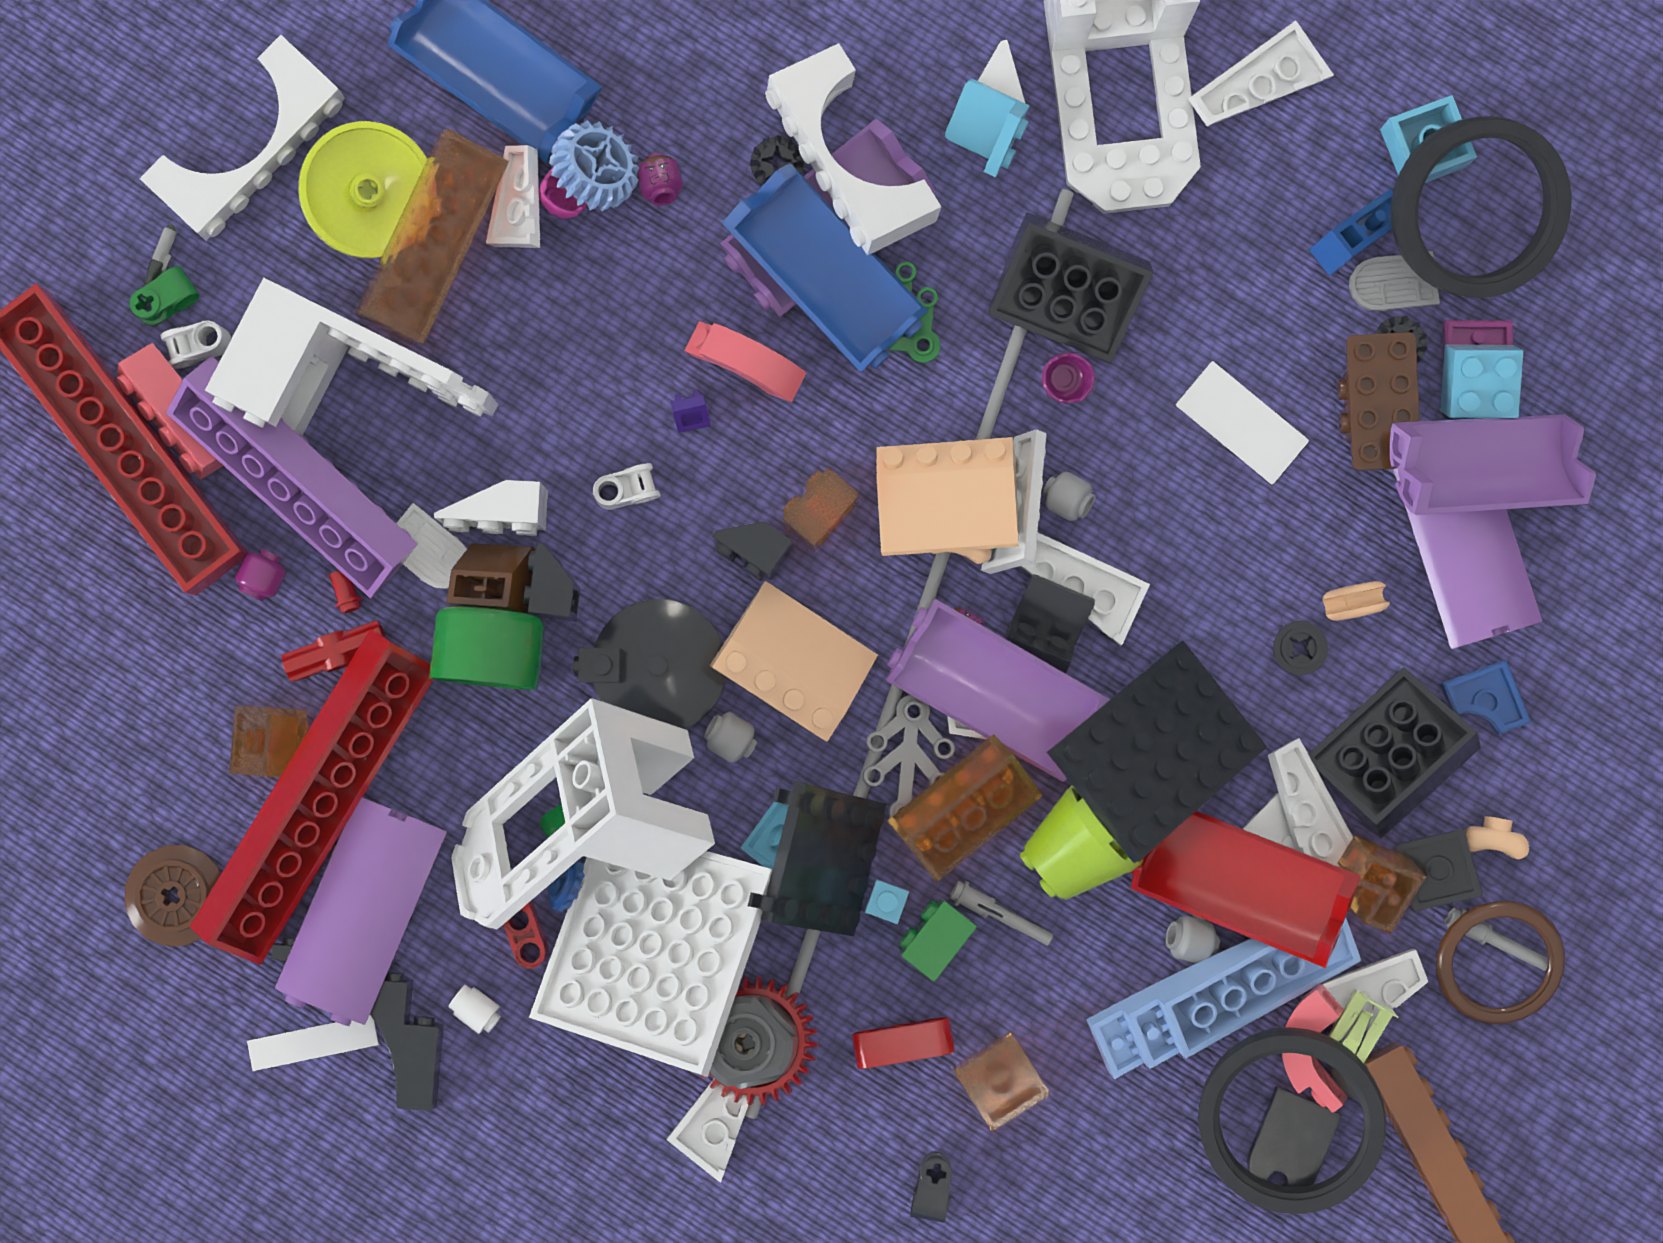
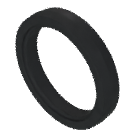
(1546, 240)
(1284, 1198)

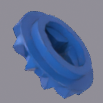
(566, 887)

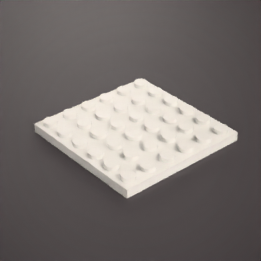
(654, 958)

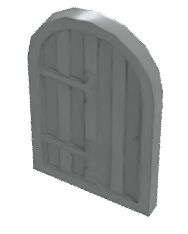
(1390, 285)

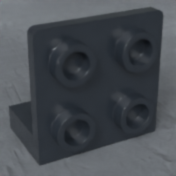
(1049, 621)

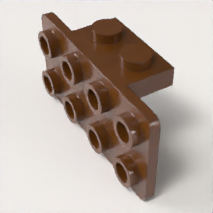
(1377, 392)

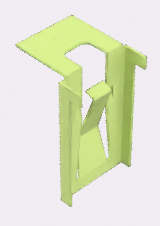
(1355, 1036)

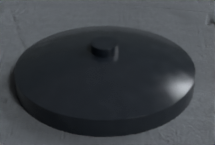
(663, 662)

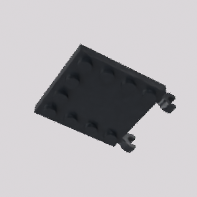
(821, 860)

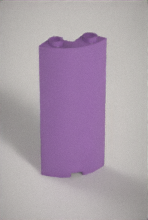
(870, 156)
(1489, 464)
(1475, 573)
(991, 685)
(360, 912)

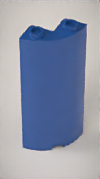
(496, 68)
(823, 270)

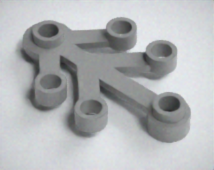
(908, 751)

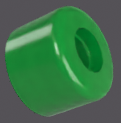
(487, 648)

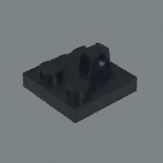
(1447, 867)

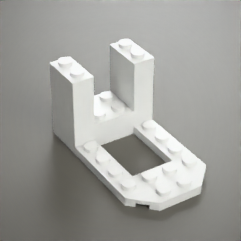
(1132, 172)
(291, 351)
(602, 769)

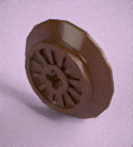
(148, 899)

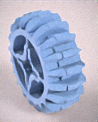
(594, 165)

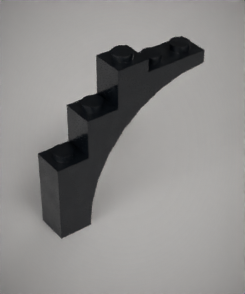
(412, 1045)

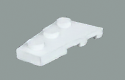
(516, 201)
(1385, 981)
(710, 1130)

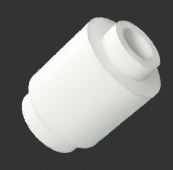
(475, 1009)

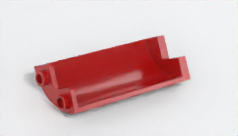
(1250, 886)

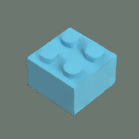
(1410, 128)
(1481, 381)

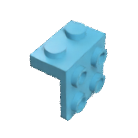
(988, 124)

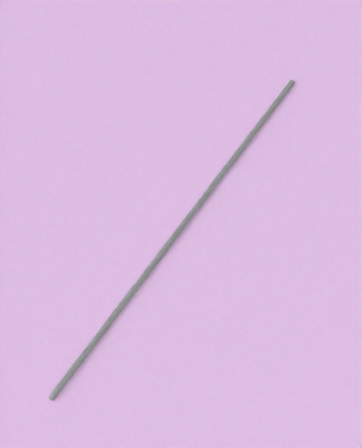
(928, 595)

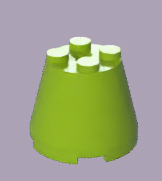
(1074, 849)

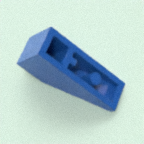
(1354, 234)

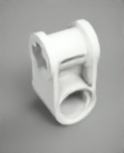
(189, 346)
(628, 487)

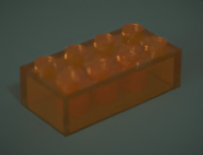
(965, 807)

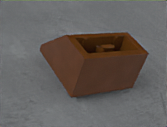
(491, 577)

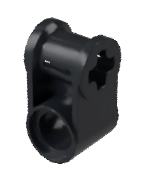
(932, 1193)

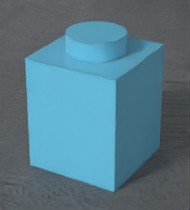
(886, 901)

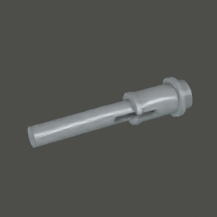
(982, 904)
(1483, 933)

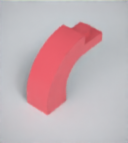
(747, 359)
(1314, 1013)

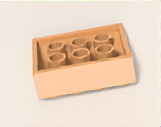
(947, 496)
(794, 661)

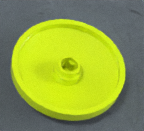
(359, 185)

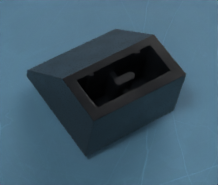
(756, 545)
(552, 588)

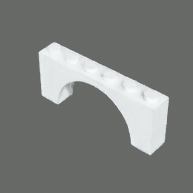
(210, 199)
(872, 211)

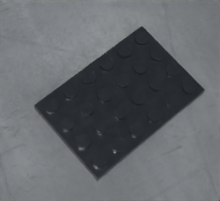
(1157, 751)

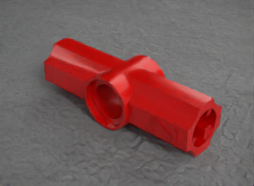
(327, 653)

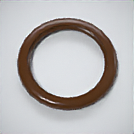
(1516, 1012)

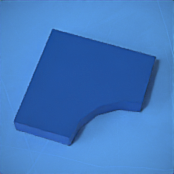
(1490, 695)

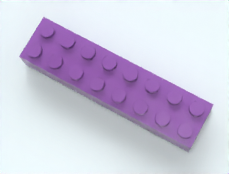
(296, 485)

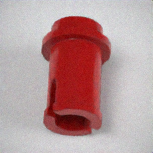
(345, 593)

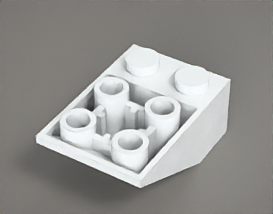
(504, 505)

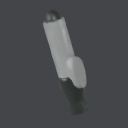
(161, 256)

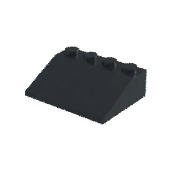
(1070, 287)
(1394, 752)

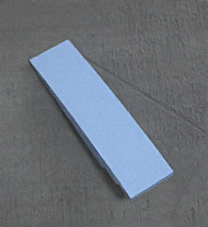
(1208, 1002)

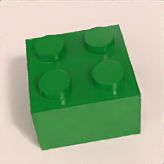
(936, 938)

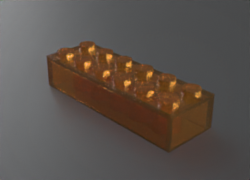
(432, 237)

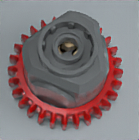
(778, 1043)

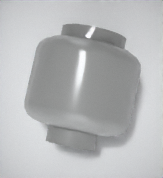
(1068, 496)
(730, 737)
(1192, 939)

